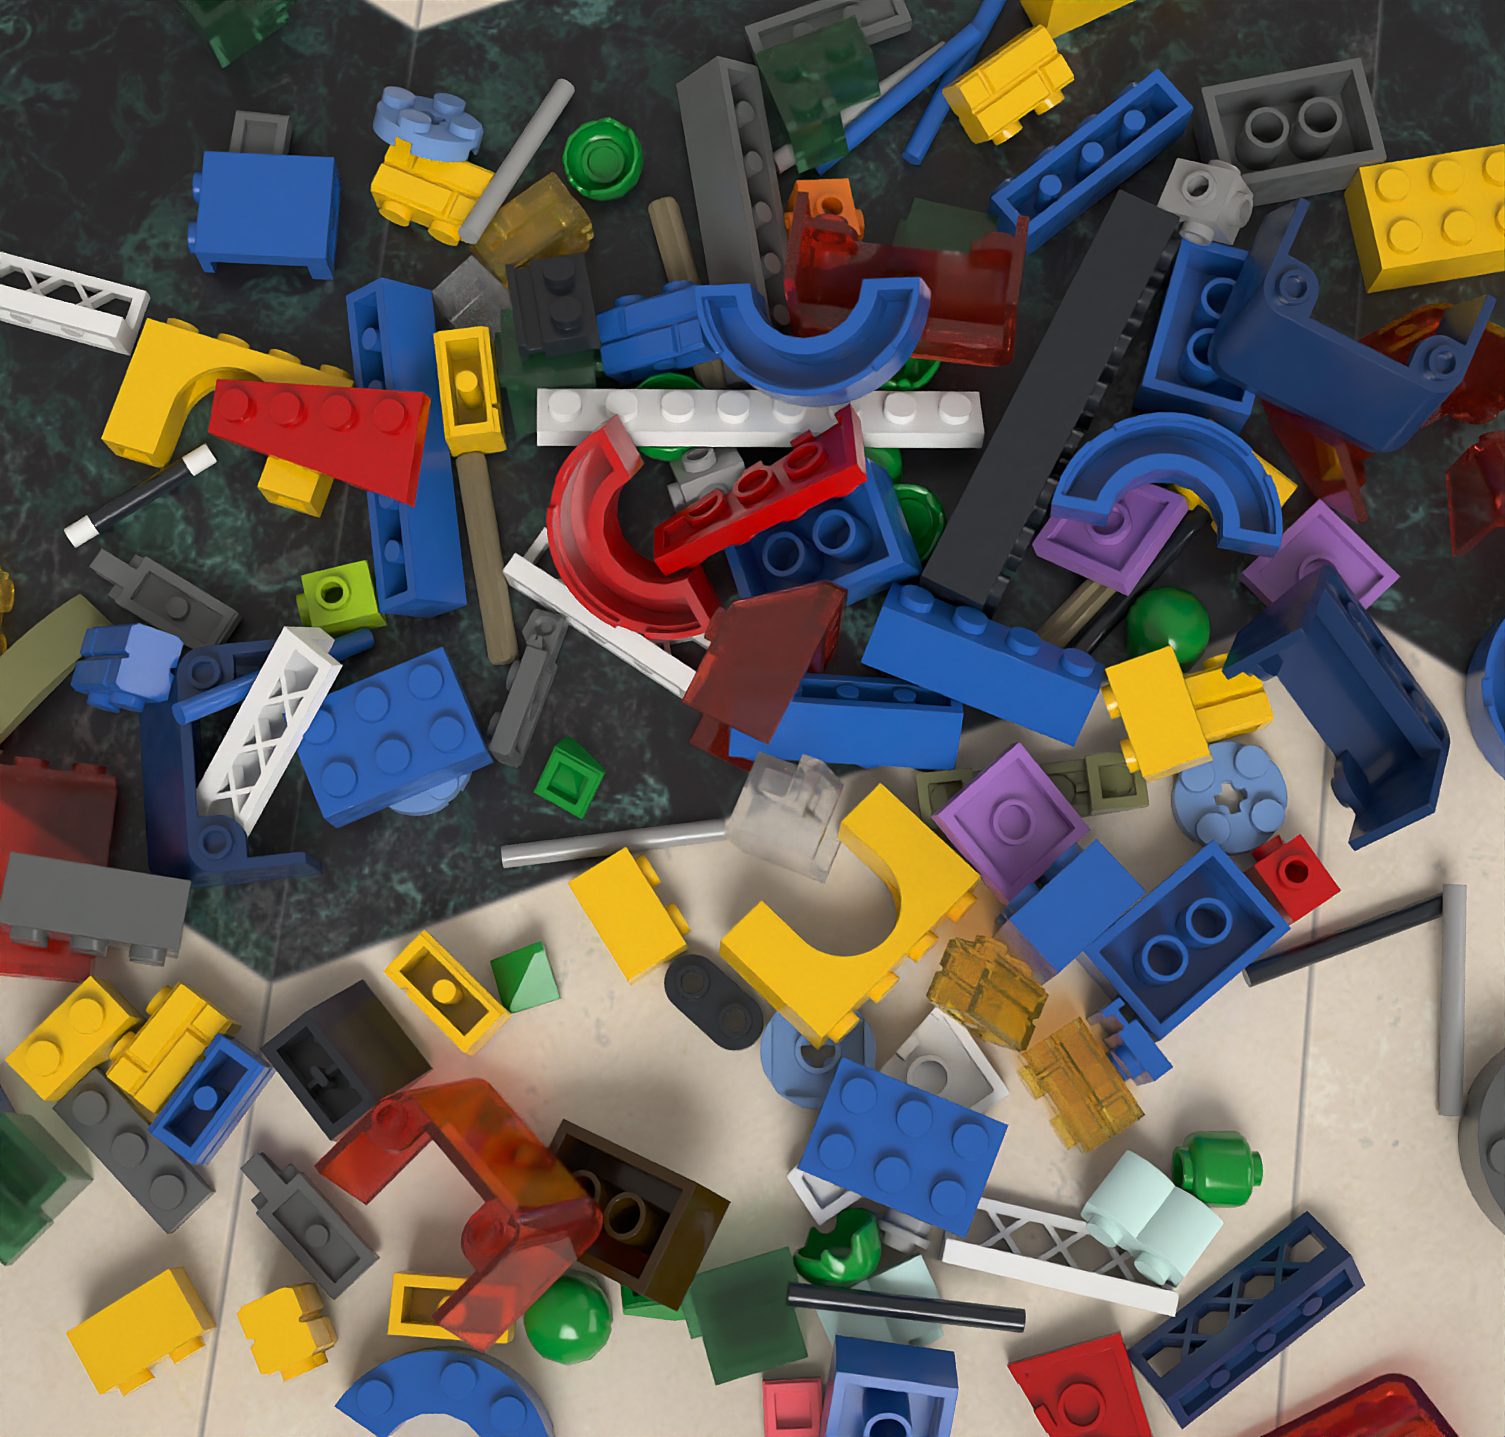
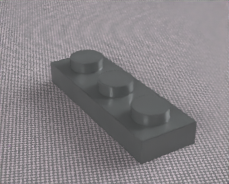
(876, 18)
(137, 1159)

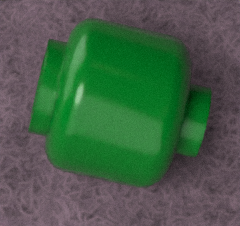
(1217, 1168)

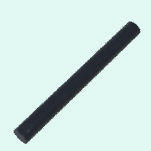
(1120, 604)
(1343, 940)
(905, 1307)

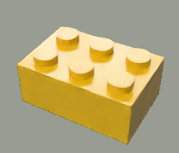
(1429, 218)

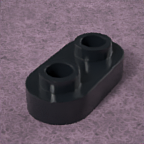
(713, 1002)

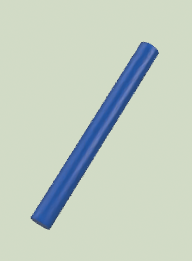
(907, 89)
(938, 105)
(237, 689)

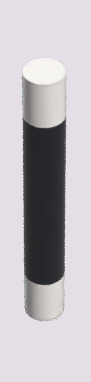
(140, 495)

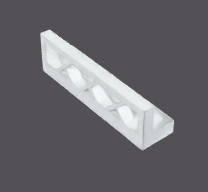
(65, 319)
(626, 644)
(259, 740)
(1050, 1274)

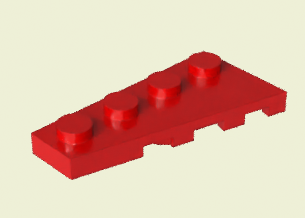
(338, 432)
(766, 495)
(1084, 1390)

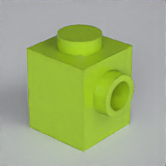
(341, 599)

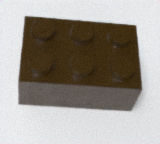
(652, 1217)

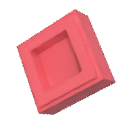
(792, 1407)

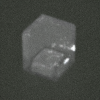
(472, 297)

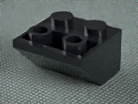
(345, 1058)

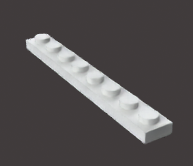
(756, 419)

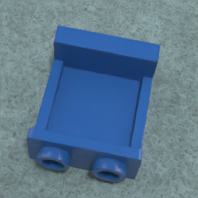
(266, 211)

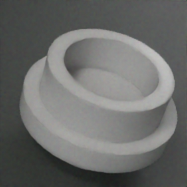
(903, 1231)

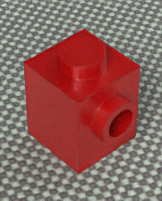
(1291, 877)

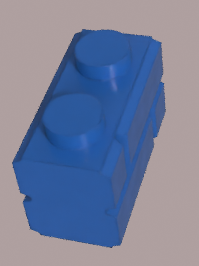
(653, 334)
(126, 666)
(212, 1100)

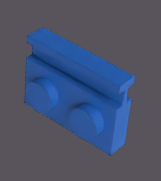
(1129, 1046)

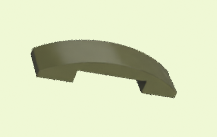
(43, 660)
(1091, 786)

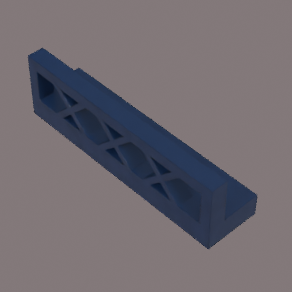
(1258, 1333)

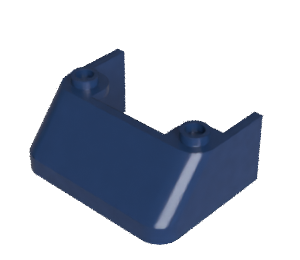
(1313, 371)
(1356, 697)
(179, 842)

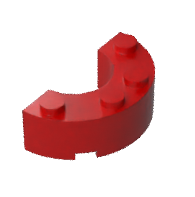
(600, 562)

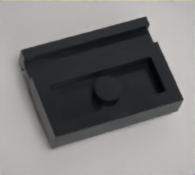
(553, 306)

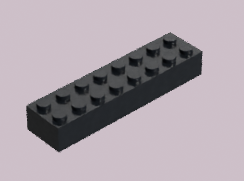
(1051, 402)

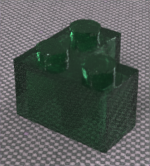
(812, 82)

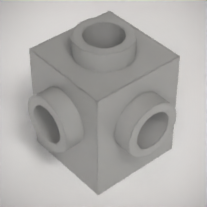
(1208, 200)
(702, 472)

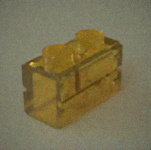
(533, 227)
(988, 992)
(1079, 1087)

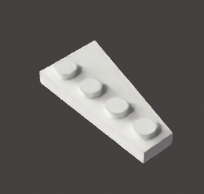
(936, 1059)

